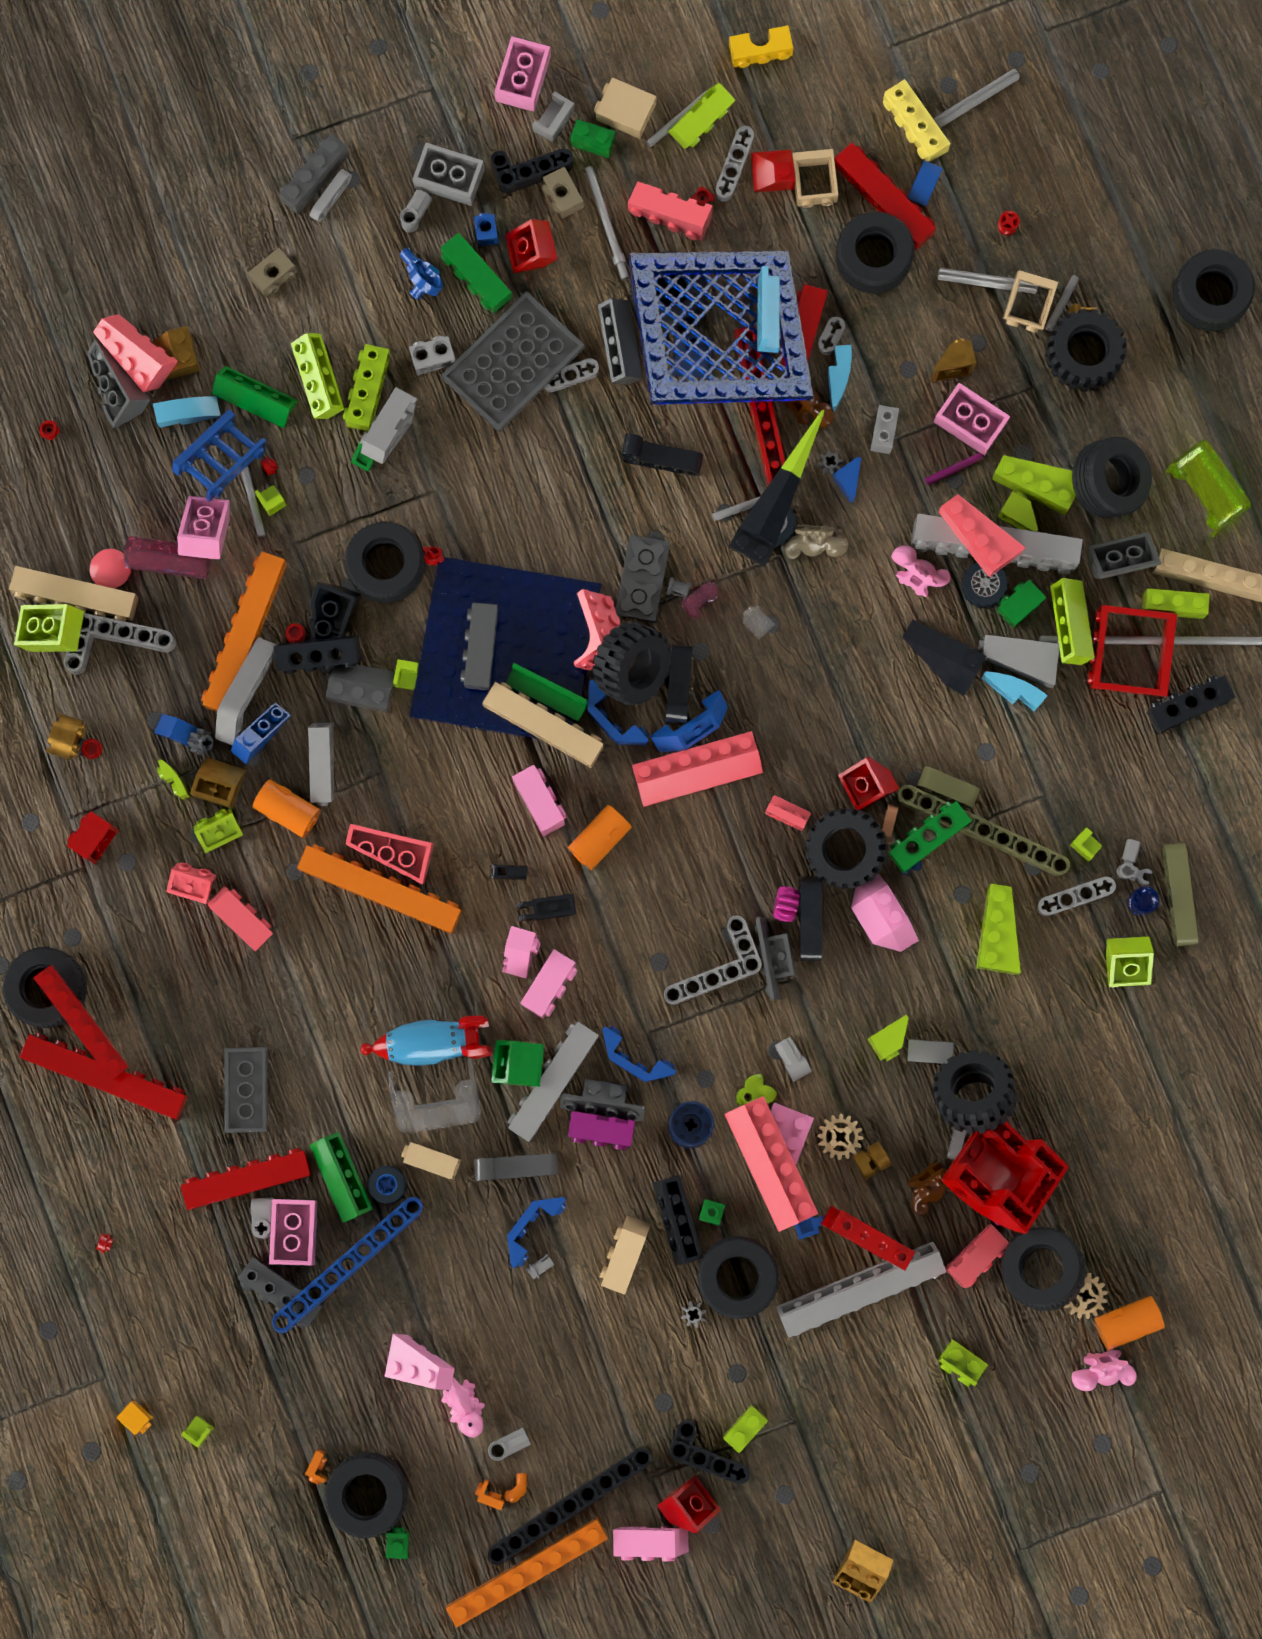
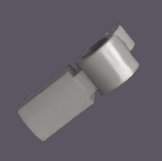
(1129, 856)

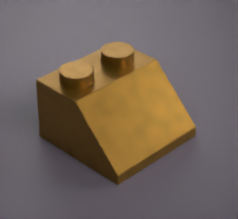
(180, 345)
(956, 361)

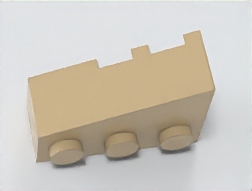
(625, 1254)

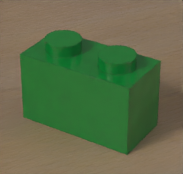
(593, 138)
(1021, 603)

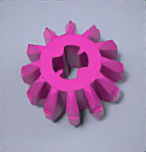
(786, 904)

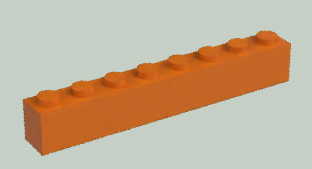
(246, 626)
(379, 889)
(526, 1572)

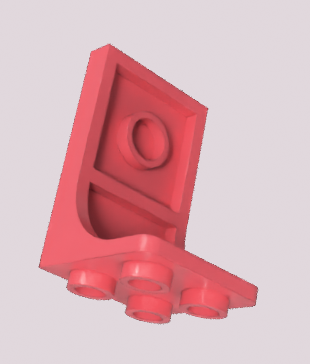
(600, 618)

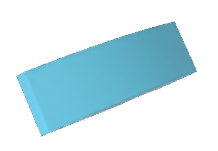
(839, 374)
(186, 410)
(1014, 689)

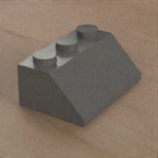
(1122, 556)
(361, 687)

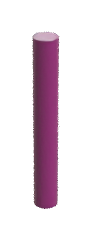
(953, 469)

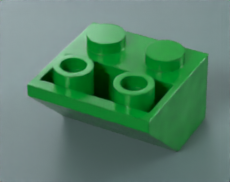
(517, 1063)

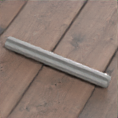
(977, 98)
(983, 280)

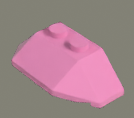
(882, 916)

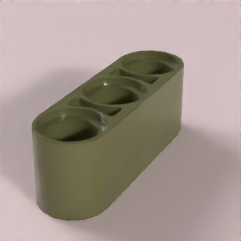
(948, 787)

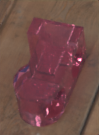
(697, 600)

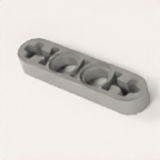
(732, 162)
(1075, 894)

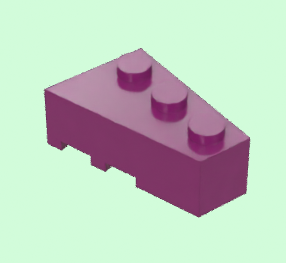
(601, 1130)

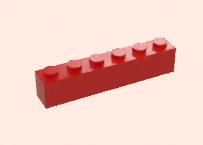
(882, 193)
(81, 1022)
(246, 1180)

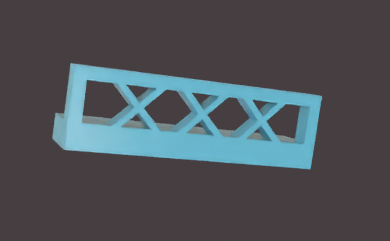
(768, 312)

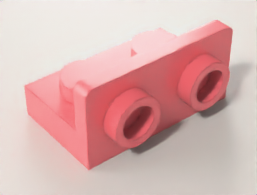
(787, 813)
(191, 882)

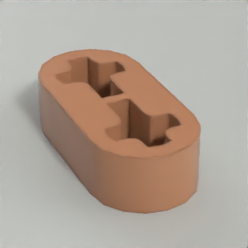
(889, 821)

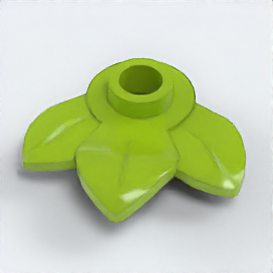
(755, 1089)

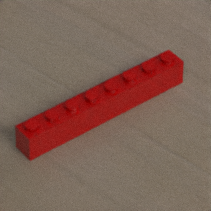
(762, 416)
(88, 1071)

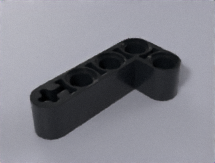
(532, 166)
(660, 457)
(679, 685)
(810, 918)
(711, 1457)

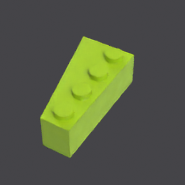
(1037, 481)
(998, 934)

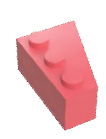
(240, 917)
(977, 1256)

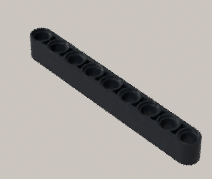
(563, 1514)

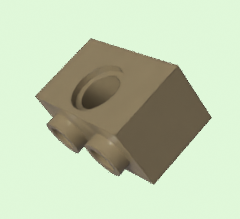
(558, 182)
(274, 262)

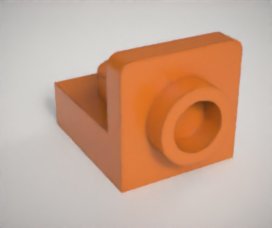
(317, 1463)
(492, 1499)

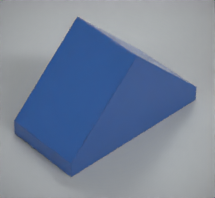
(847, 478)
(174, 729)

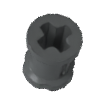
(678, 588)

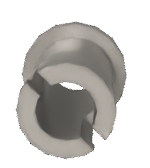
(540, 1267)

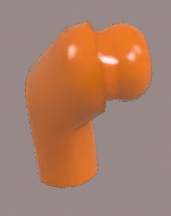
(519, 1490)

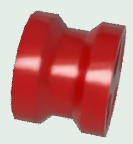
(1008, 218)

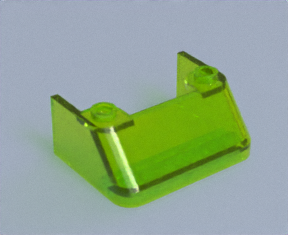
(1212, 485)

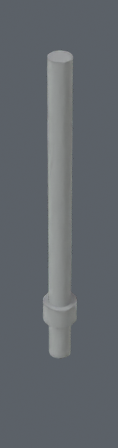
(618, 258)

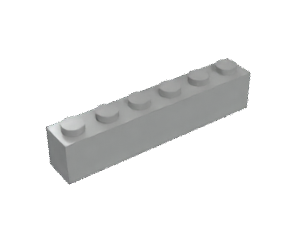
(553, 1081)

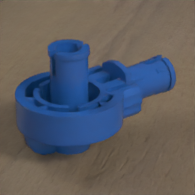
(422, 275)

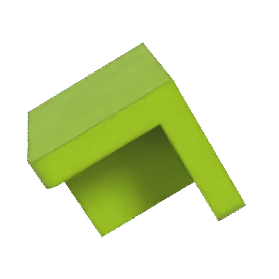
(271, 500)
(405, 674)
(1086, 844)
(197, 1431)

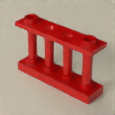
(867, 1237)

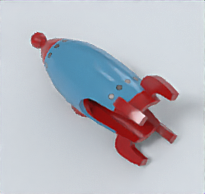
(431, 1041)

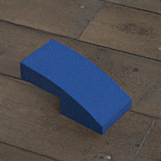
(925, 183)

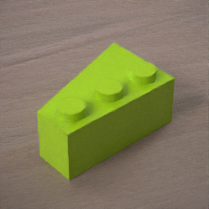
(701, 115)

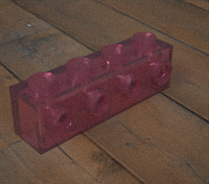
(163, 558)

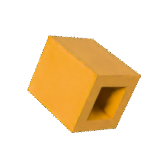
(135, 1418)

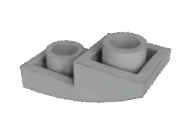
(929, 1051)

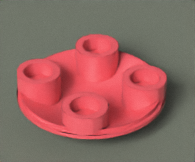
(109, 568)

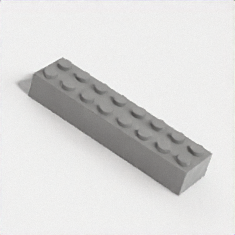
(1041, 549)

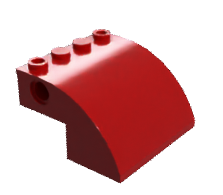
(1005, 1176)

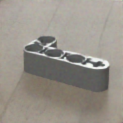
(516, 1166)

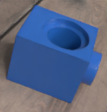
(488, 237)

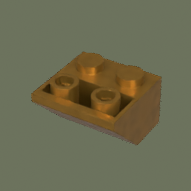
(218, 782)
(863, 1571)

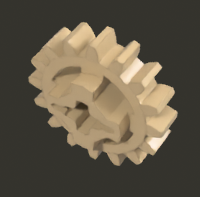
(833, 1143)
(1082, 1305)

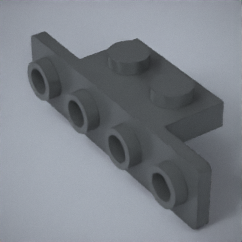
(776, 955)
(603, 1099)

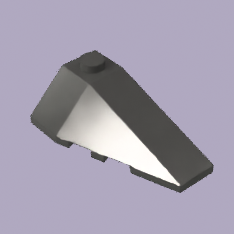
(121, 394)

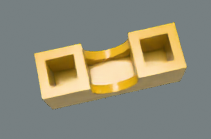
(745, 52)

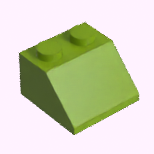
(1129, 961)
(890, 1039)

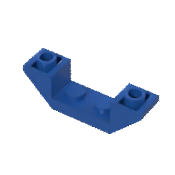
(694, 730)
(633, 736)
(660, 1070)
(516, 1251)

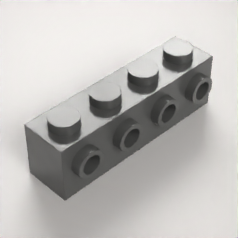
(314, 173)
(620, 341)
(480, 646)
(274, 1288)

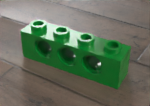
(906, 860)

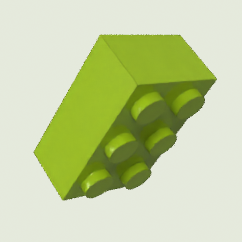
(49, 628)

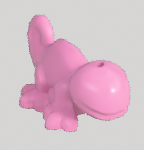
(920, 572)
(1105, 1370)
(465, 1408)

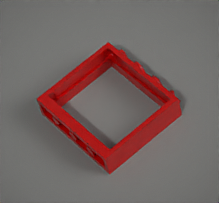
(1098, 638)

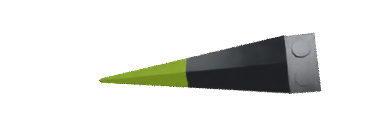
(763, 524)

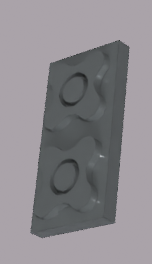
(642, 578)
(246, 1089)

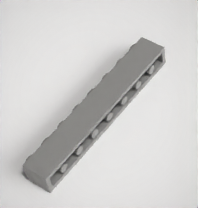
(858, 1291)

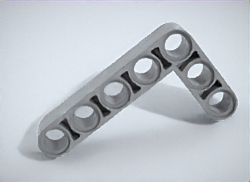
(114, 634)
(232, 707)
(720, 972)

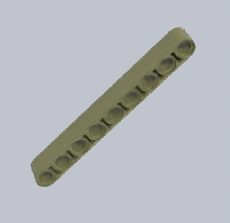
(993, 831)

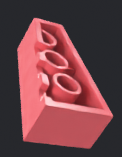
(670, 211)
(135, 353)
(981, 536)
(396, 851)

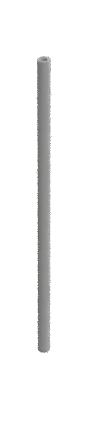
(1178, 640)

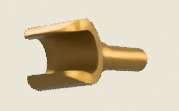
(1075, 307)

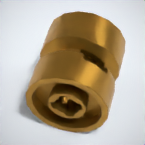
(879, 1159)

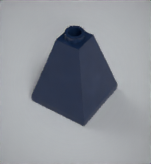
(693, 355)

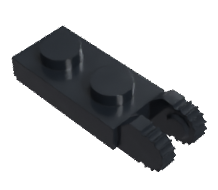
(549, 907)

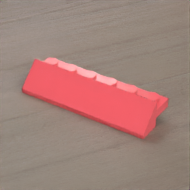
(697, 769)
(771, 1163)

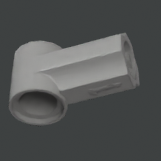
(416, 210)
(794, 1063)
(511, 1443)

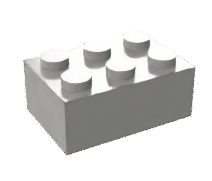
(448, 174)

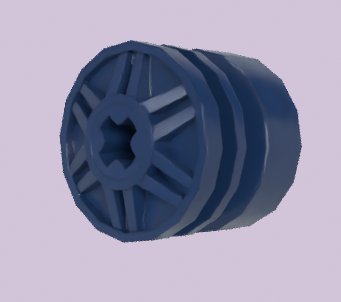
(700, 1117)

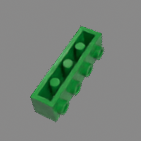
(476, 273)
(341, 1177)

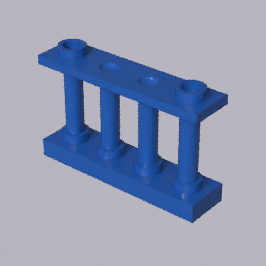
(212, 437)

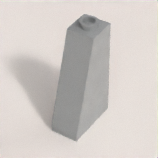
(1023, 657)
(321, 763)

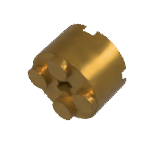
(65, 736)

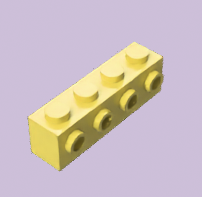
(916, 121)

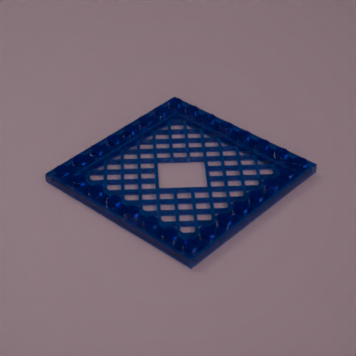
(668, 390)

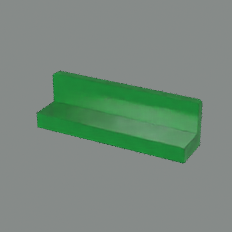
(253, 396)
(547, 692)

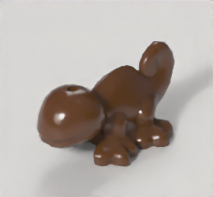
(814, 407)
(927, 1188)

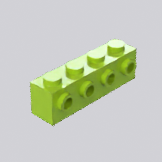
(317, 376)
(367, 387)
(1072, 621)

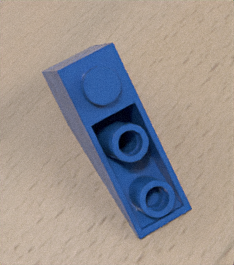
(259, 733)

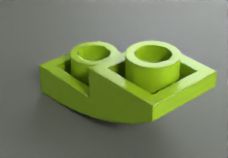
(170, 775)

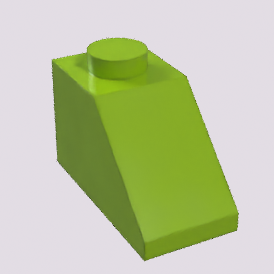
(1019, 512)

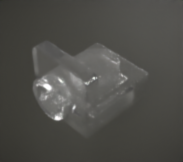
(757, 621)

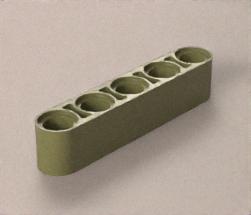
(1180, 894)

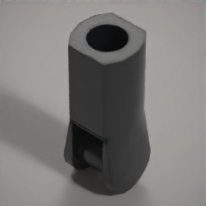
(515, 872)

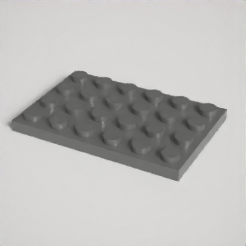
(512, 361)

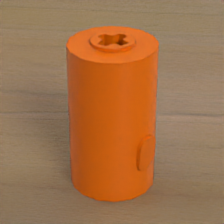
(286, 808)
(599, 837)
(1129, 1323)

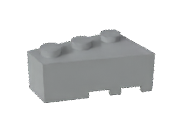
(389, 426)

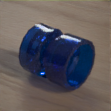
(1143, 901)

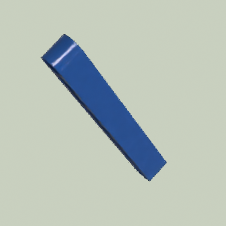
(342, 1274)

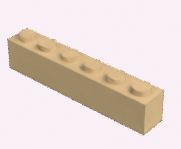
(1209, 574)
(76, 593)
(543, 725)

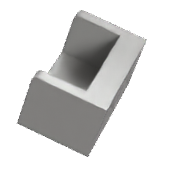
(554, 117)

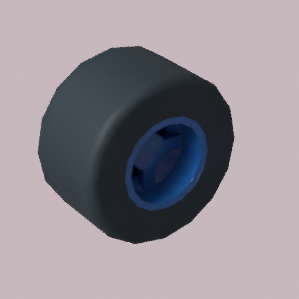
(387, 1184)

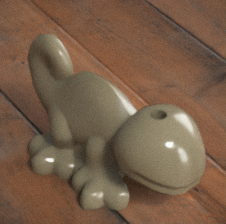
(814, 541)

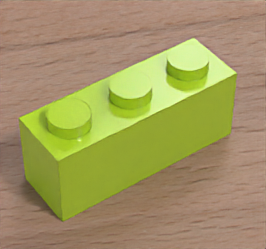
(1178, 602)

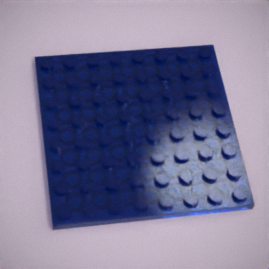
(536, 628)

